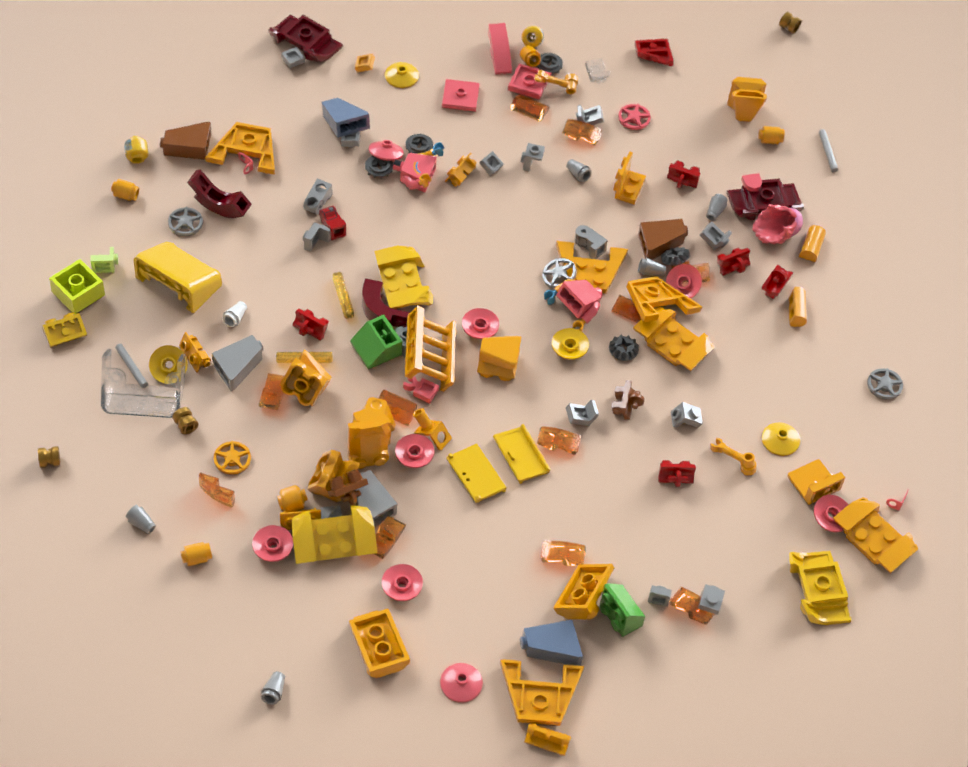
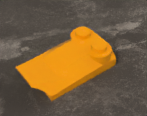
(368, 442)
(583, 591)
(379, 643)

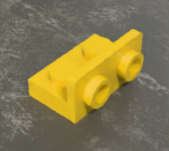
(64, 329)

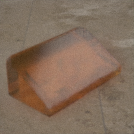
(529, 107)
(626, 308)
(400, 408)

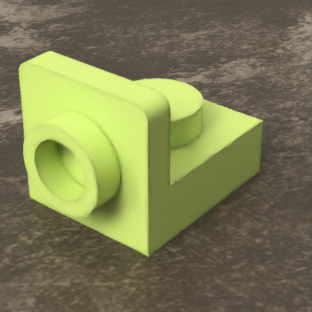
(104, 263)

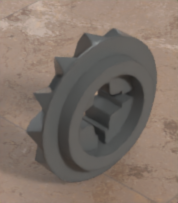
(556, 63)
(414, 140)
(372, 163)
(675, 256)
(619, 352)

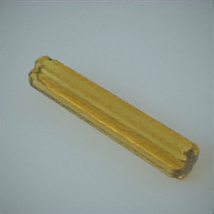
(343, 295)
(288, 357)

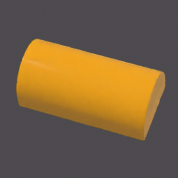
(813, 243)
(797, 307)

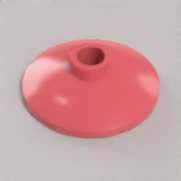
(386, 150)
(683, 273)
(480, 323)
(414, 444)
(829, 505)
(270, 536)
(404, 575)
(461, 690)

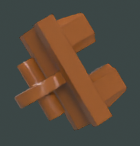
(630, 400)
(339, 488)

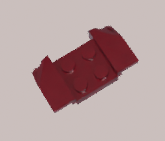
(307, 36)
(772, 192)

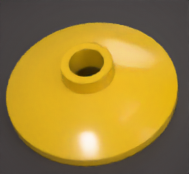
(401, 75)
(569, 338)
(160, 357)
(777, 444)

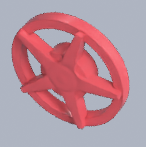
(634, 116)

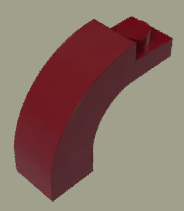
(217, 201)
(374, 307)

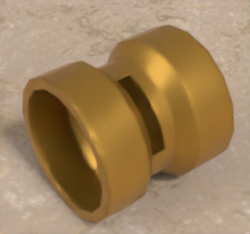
(790, 22)
(184, 419)
(51, 456)

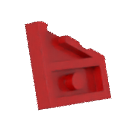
(654, 50)

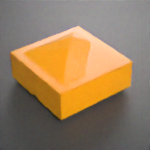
(364, 62)

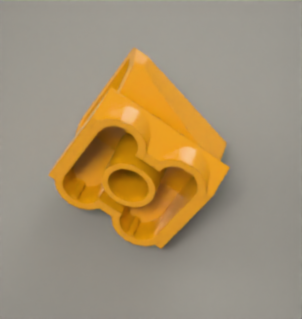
(746, 97)
(499, 357)
(305, 379)
(375, 409)
(330, 466)

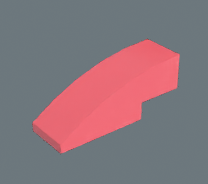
(499, 48)

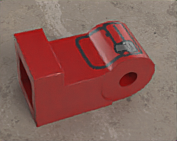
(333, 221)

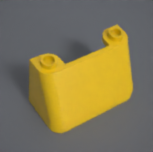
(180, 272)

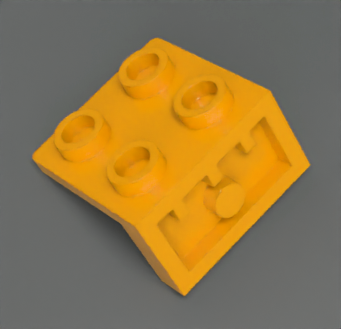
(629, 182)
(815, 481)

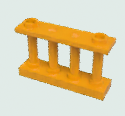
(415, 349)

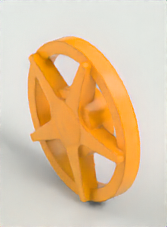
(232, 457)

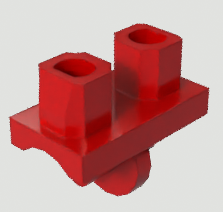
(683, 176)
(734, 262)
(776, 281)
(309, 324)
(676, 473)

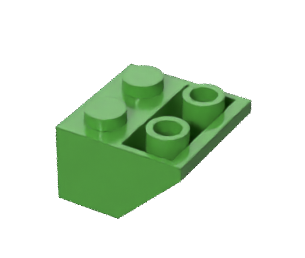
(377, 342)
(621, 609)

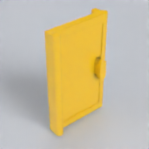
(520, 447)
(480, 476)

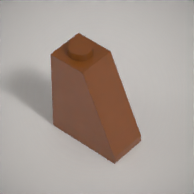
(187, 141)
(661, 236)

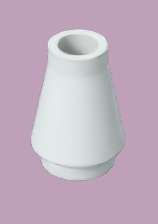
(234, 314)

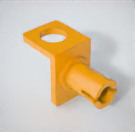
(431, 428)

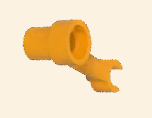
(569, 83)
(747, 461)

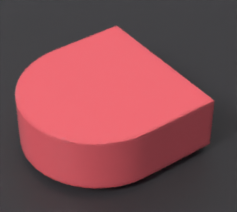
(752, 182)

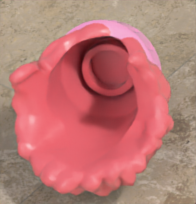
(777, 224)

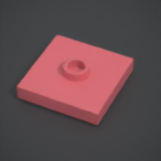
(524, 82)
(460, 95)

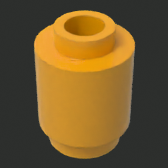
(530, 56)
(771, 135)
(125, 190)
(196, 553)

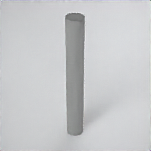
(828, 150)
(131, 365)

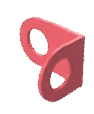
(248, 161)
(899, 504)

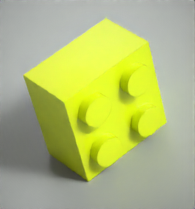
(77, 286)

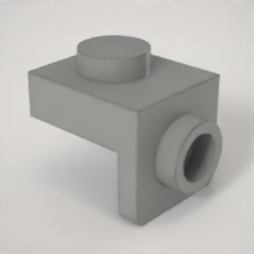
(591, 116)
(533, 152)
(314, 234)
(715, 236)
(582, 414)
(686, 414)
(711, 599)

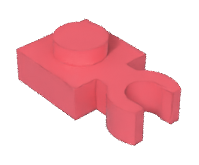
(422, 389)

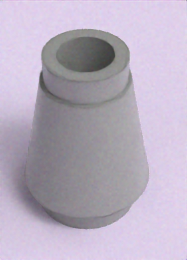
(579, 170)
(716, 206)
(651, 268)
(138, 517)
(273, 688)

